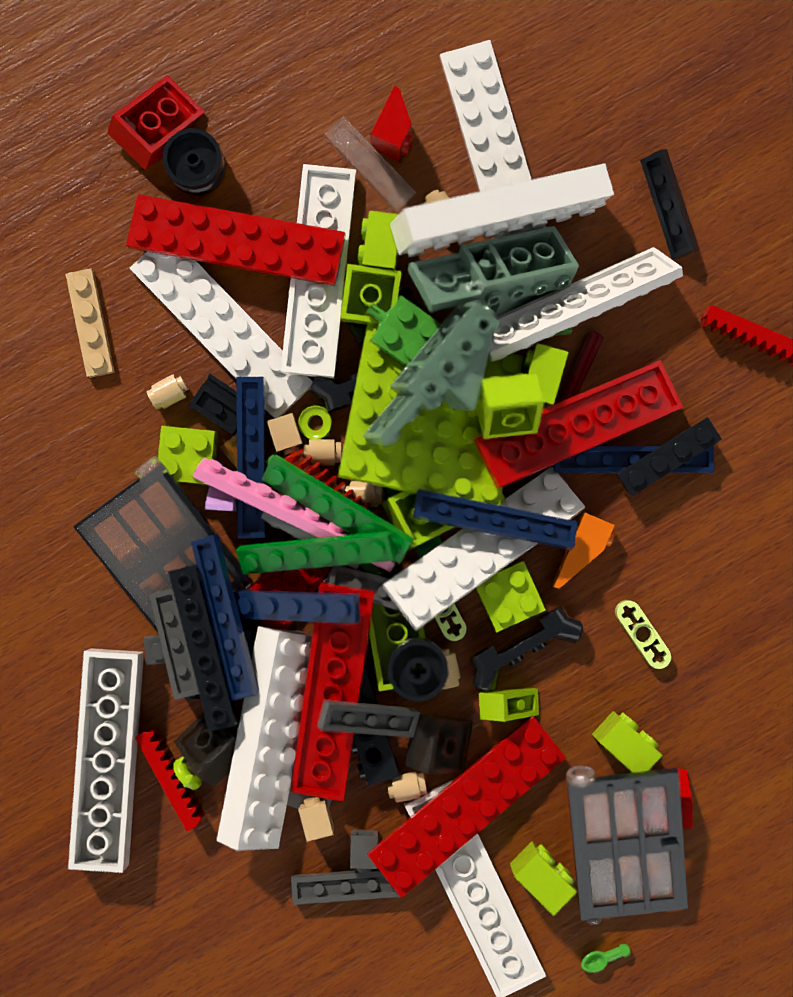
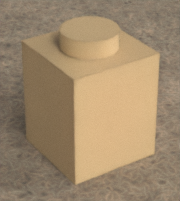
(285, 434)
(316, 818)

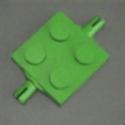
(402, 330)

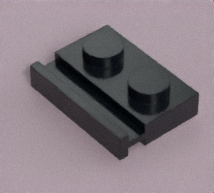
(217, 403)

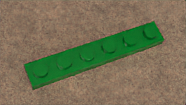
(331, 503)
(317, 552)

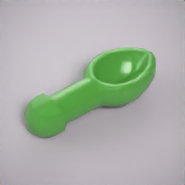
(598, 960)

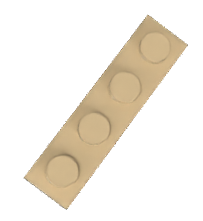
(90, 323)

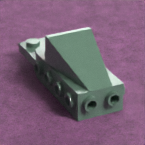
(497, 271)
(444, 369)

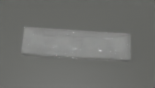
(370, 164)

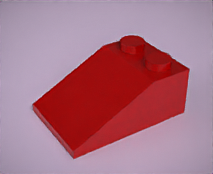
(152, 119)

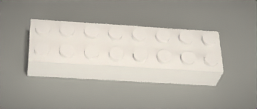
(501, 210)
(266, 742)
(106, 760)

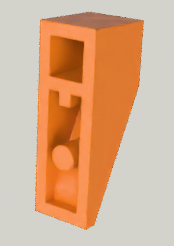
(590, 540)

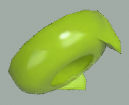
(304, 422)
(187, 779)

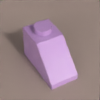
(220, 500)

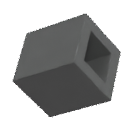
(361, 843)

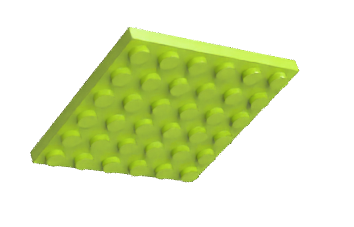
(433, 449)

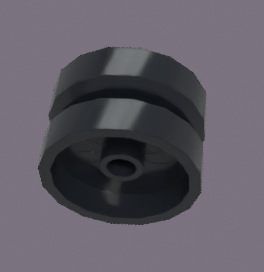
(188, 147)
(417, 685)

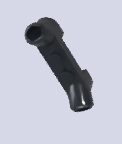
(333, 393)
(554, 625)

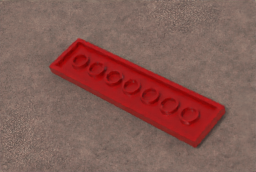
(236, 240)
(582, 424)
(332, 675)
(466, 806)

